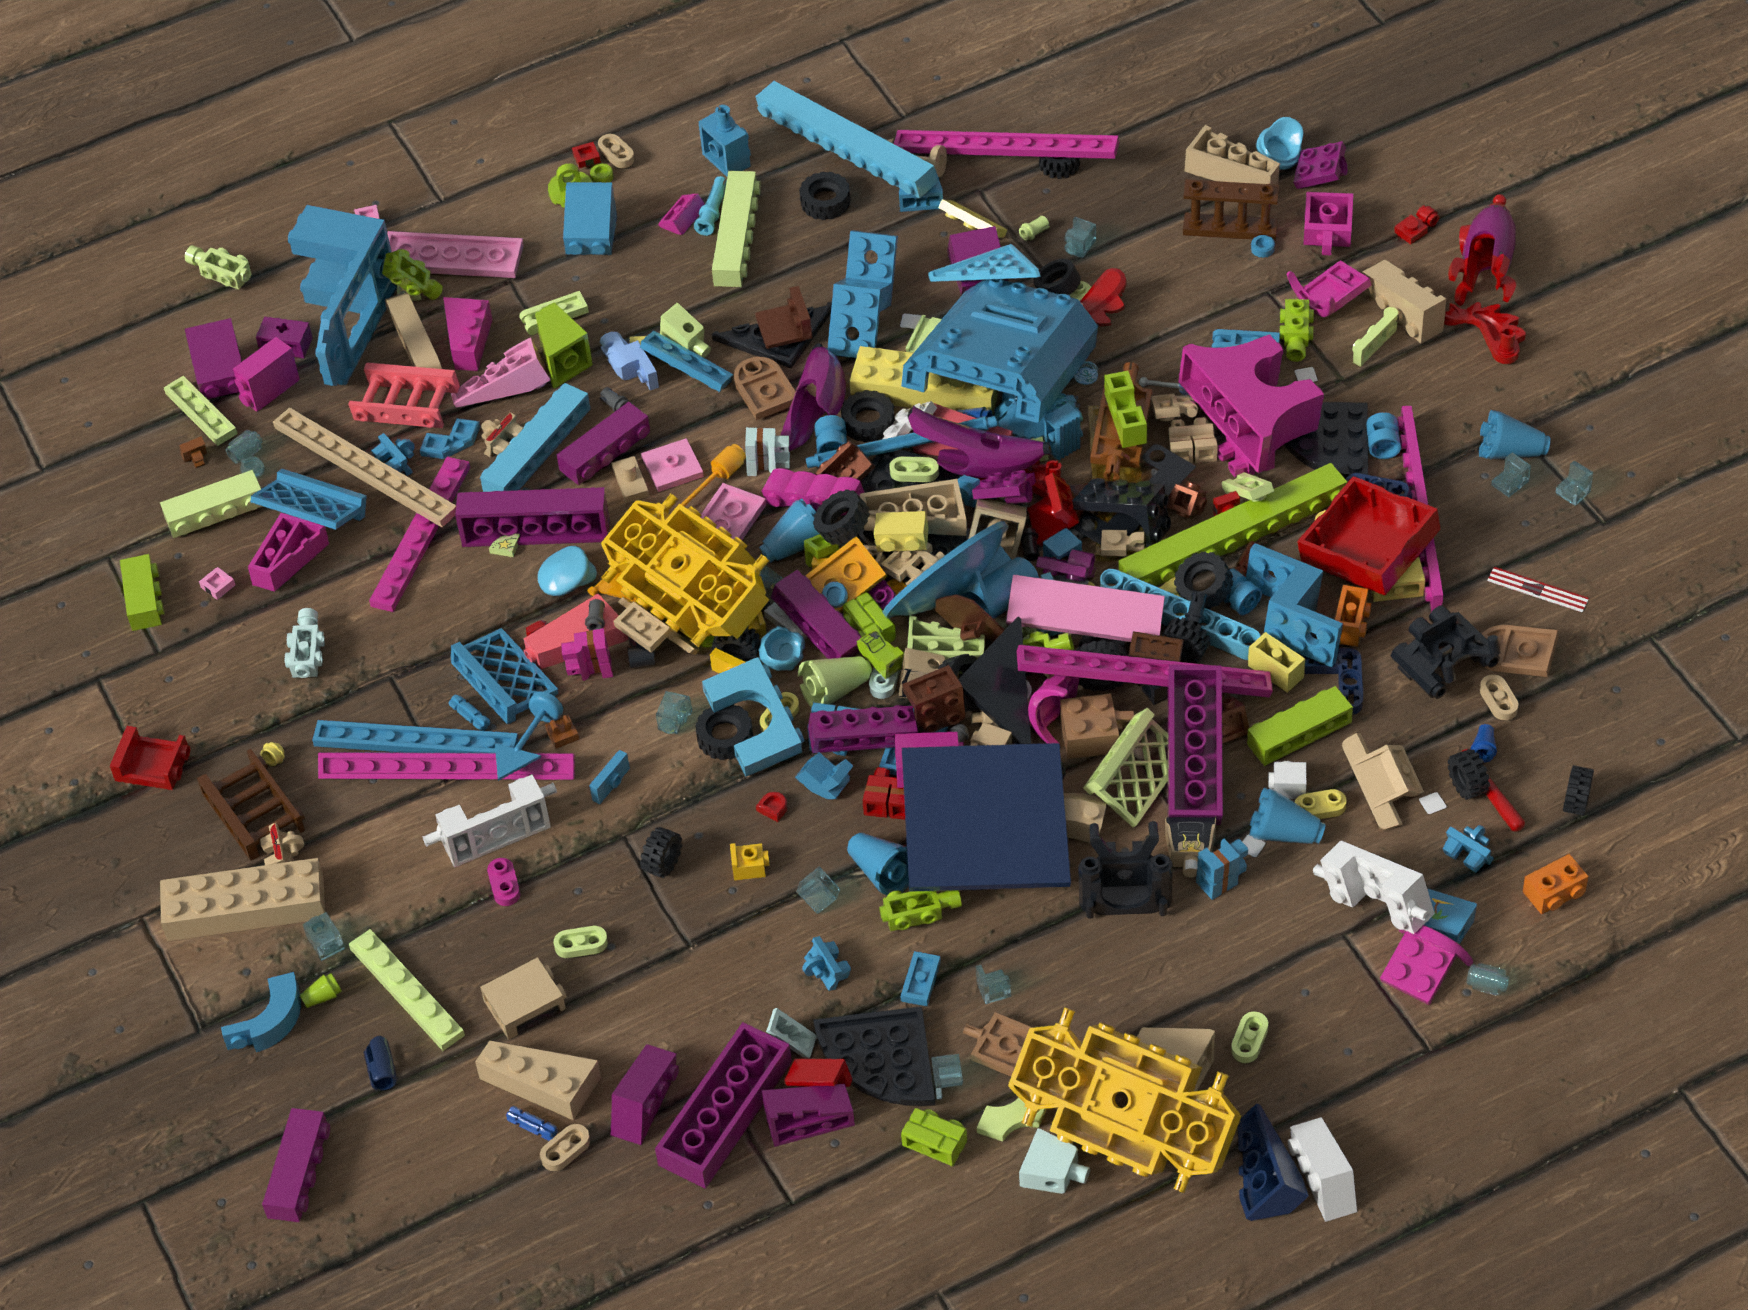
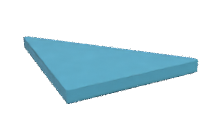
(996, 264)

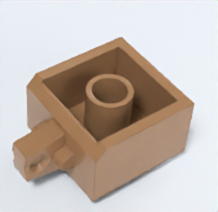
(1091, 725)

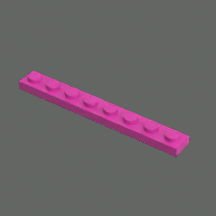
(417, 539)

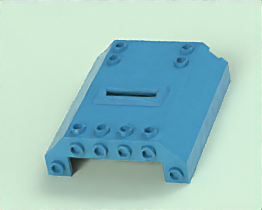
(1008, 342)

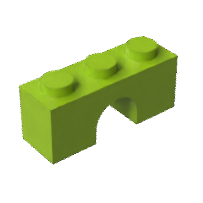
(1126, 416)

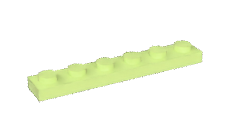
(406, 990)

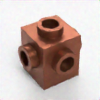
(1180, 499)

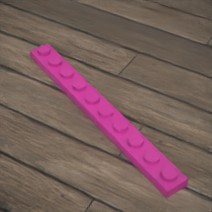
(1009, 143)
(1415, 479)
(1131, 669)
(437, 766)

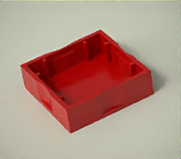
(1369, 535)

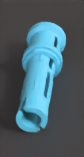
(709, 212)

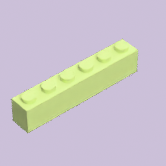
(735, 229)

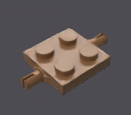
(998, 1043)

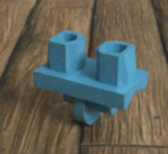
(398, 453)
(1477, 853)
(822, 963)

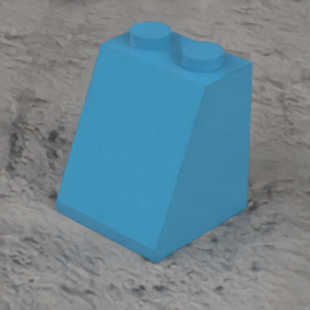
(589, 218)

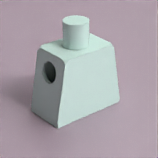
(1051, 1164)

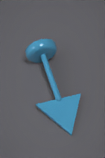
(508, 759)

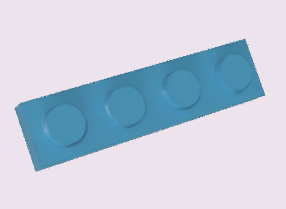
(686, 361)

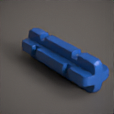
(531, 1123)

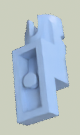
(628, 359)

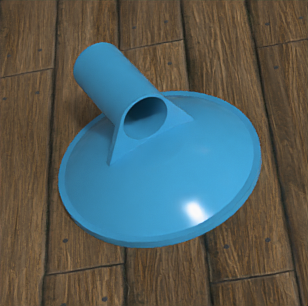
(973, 570)

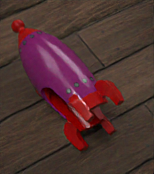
(1484, 246)

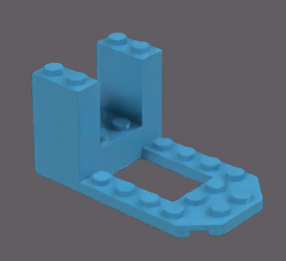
(343, 279)

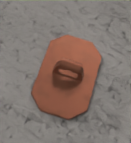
(969, 617)

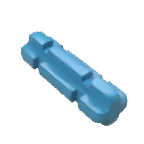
(469, 712)

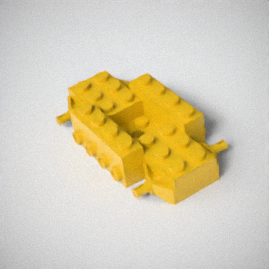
(713, 590)
(1162, 1111)

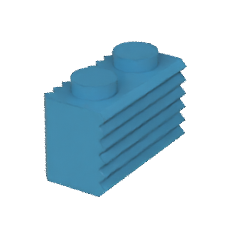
(1063, 430)

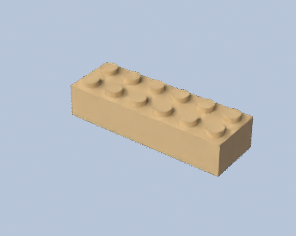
(241, 899)

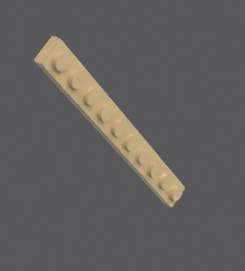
(365, 467)

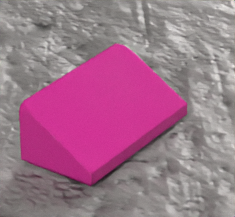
(682, 214)

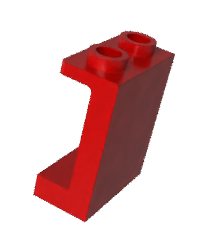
(149, 760)

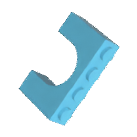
(753, 683)

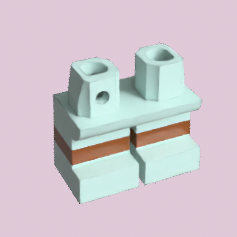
(765, 450)

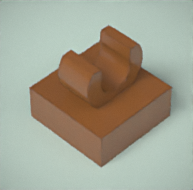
(194, 451)
(562, 731)

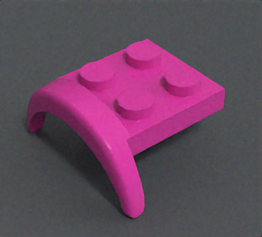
(1331, 289)
(1045, 703)
(1422, 963)

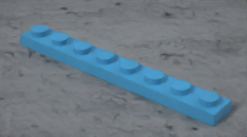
(408, 738)

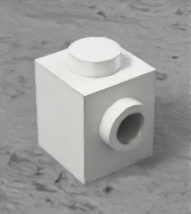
(1288, 778)

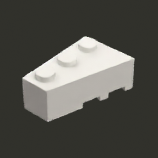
(1324, 1168)

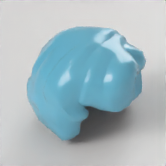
(781, 649)

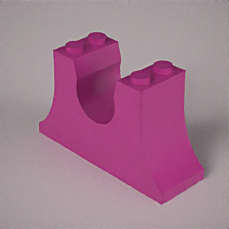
(1240, 396)

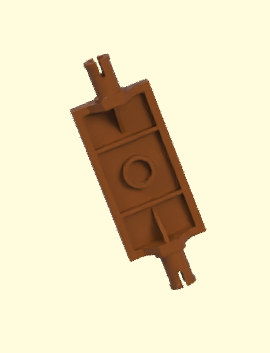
(1106, 444)

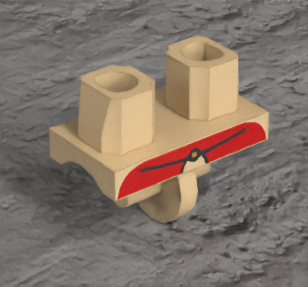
(497, 432)
(282, 844)

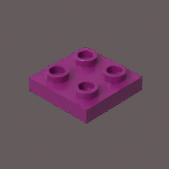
(1321, 165)
(1013, 487)
(1078, 567)

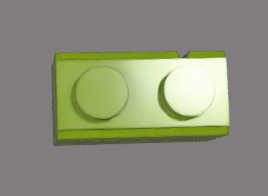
(866, 616)
(934, 1136)

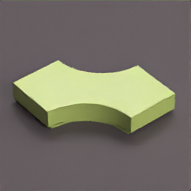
(1001, 1121)

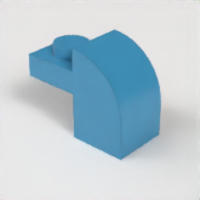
(823, 777)

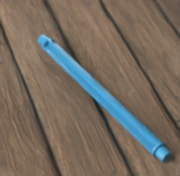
(899, 442)

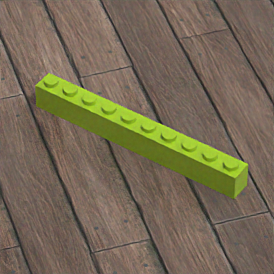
(1237, 525)

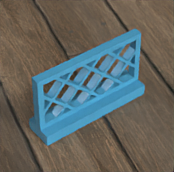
(311, 499)
(486, 681)

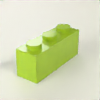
(141, 592)

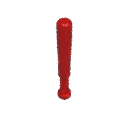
(1504, 807)

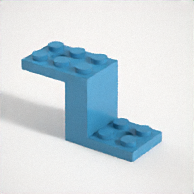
(862, 293)
(1293, 604)

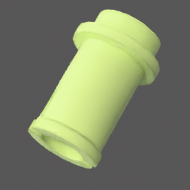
(1029, 230)

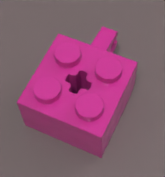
(1328, 220)

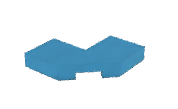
(442, 446)

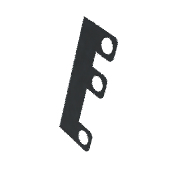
(1171, 472)

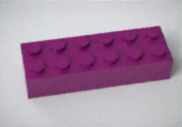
(536, 515)
(1195, 741)
(723, 1105)

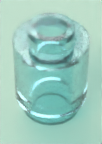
(244, 446)
(1488, 979)

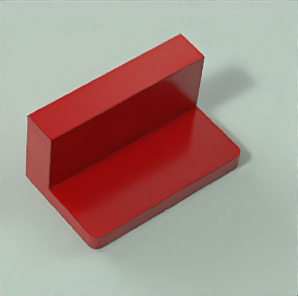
(818, 1073)

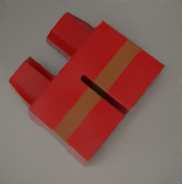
(883, 792)

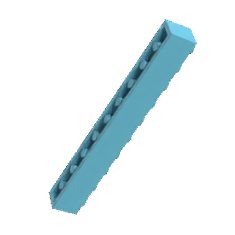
(847, 139)

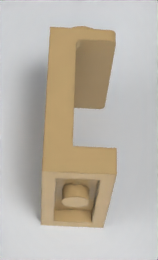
(522, 995)

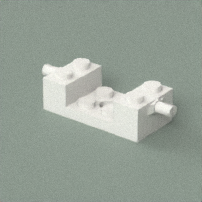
(477, 836)
(1357, 872)

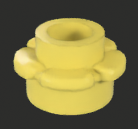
(273, 753)

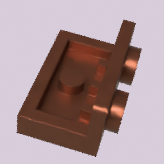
(847, 462)

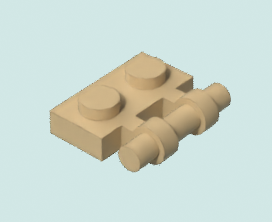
(1170, 406)
(904, 563)

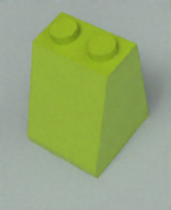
(562, 344)

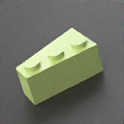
(942, 640)

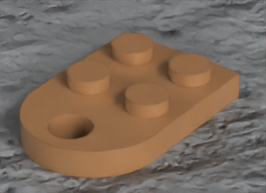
(765, 389)
(1524, 649)

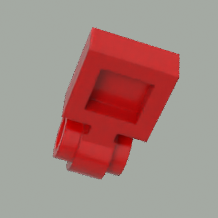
(1414, 228)

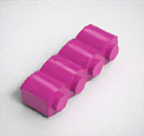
(788, 486)

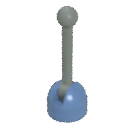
(1144, 382)

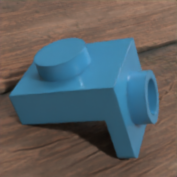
(966, 486)

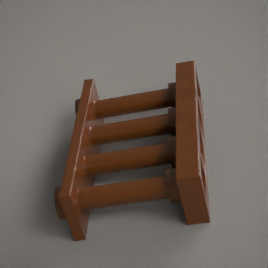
(1230, 226)
(236, 823)

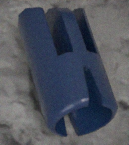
(380, 1064)

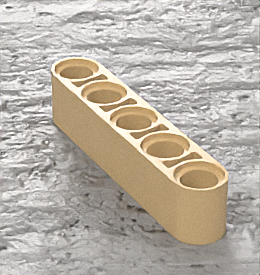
(412, 332)

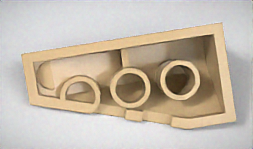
(1081, 812)

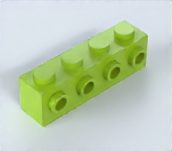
(1299, 725)

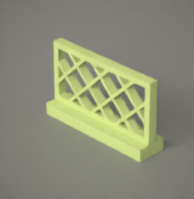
(1117, 758)

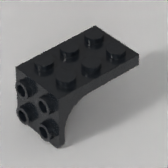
(1139, 500)

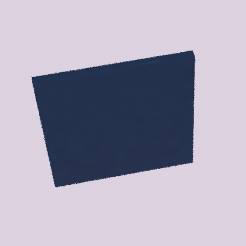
(985, 817)

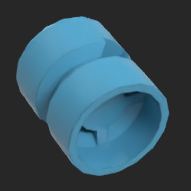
(830, 433)
(1383, 435)
(1244, 594)

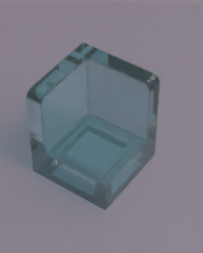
(1514, 476)
(1576, 485)
(818, 890)
(993, 985)
(946, 1072)

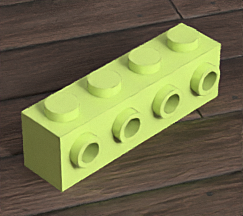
(210, 504)

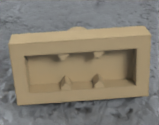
(630, 479)

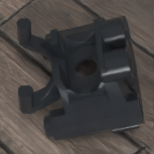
(1423, 659)
(1125, 881)

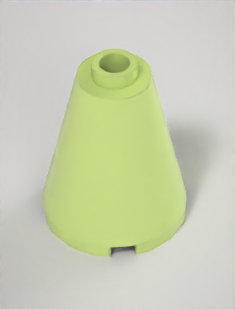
(832, 678)

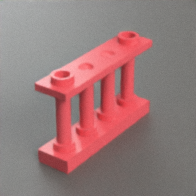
(407, 378)

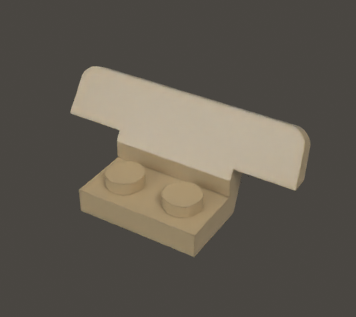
(647, 629)
(1383, 777)

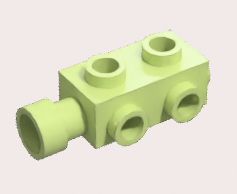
(220, 265)

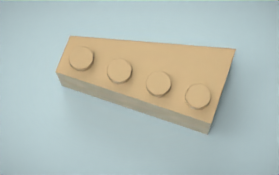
(1222, 160)
(1417, 307)
(939, 500)
(540, 1076)

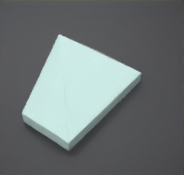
(790, 1031)

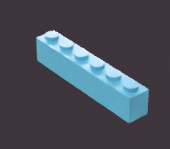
(536, 440)

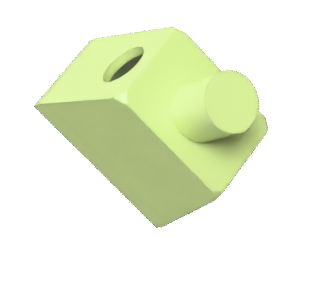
(684, 330)

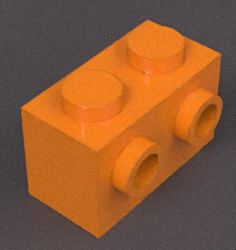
(1351, 612)
(1555, 884)

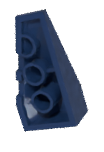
(1269, 1174)

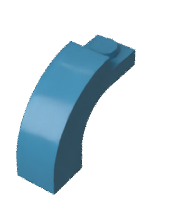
(273, 1022)

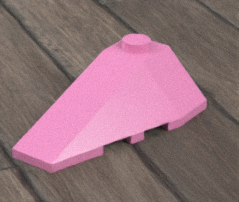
(515, 374)

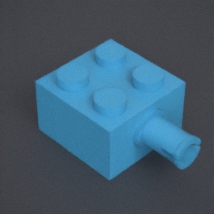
(724, 141)

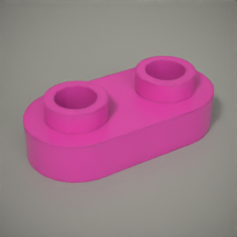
(502, 880)

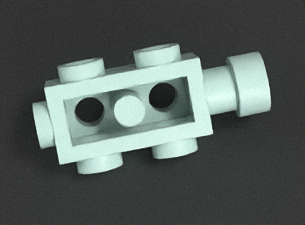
(305, 645)

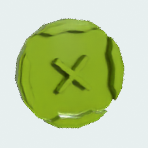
(557, 184)

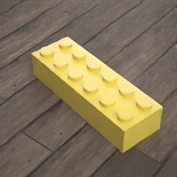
(883, 371)

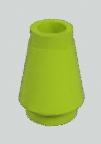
(321, 990)

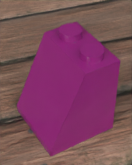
(970, 244)
(214, 356)

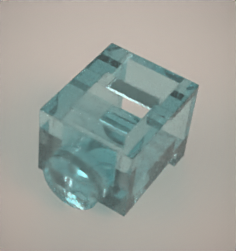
(1080, 237)
(673, 712)
(323, 936)

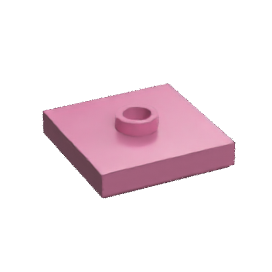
(672, 465)

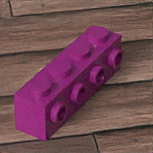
(603, 443)
(815, 616)
(859, 728)
(296, 1165)

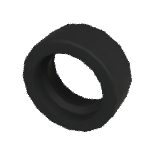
(1055, 270)

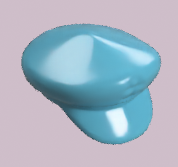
(1282, 142)
(566, 571)

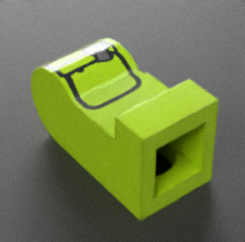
(880, 653)

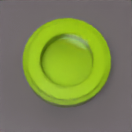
(601, 173)

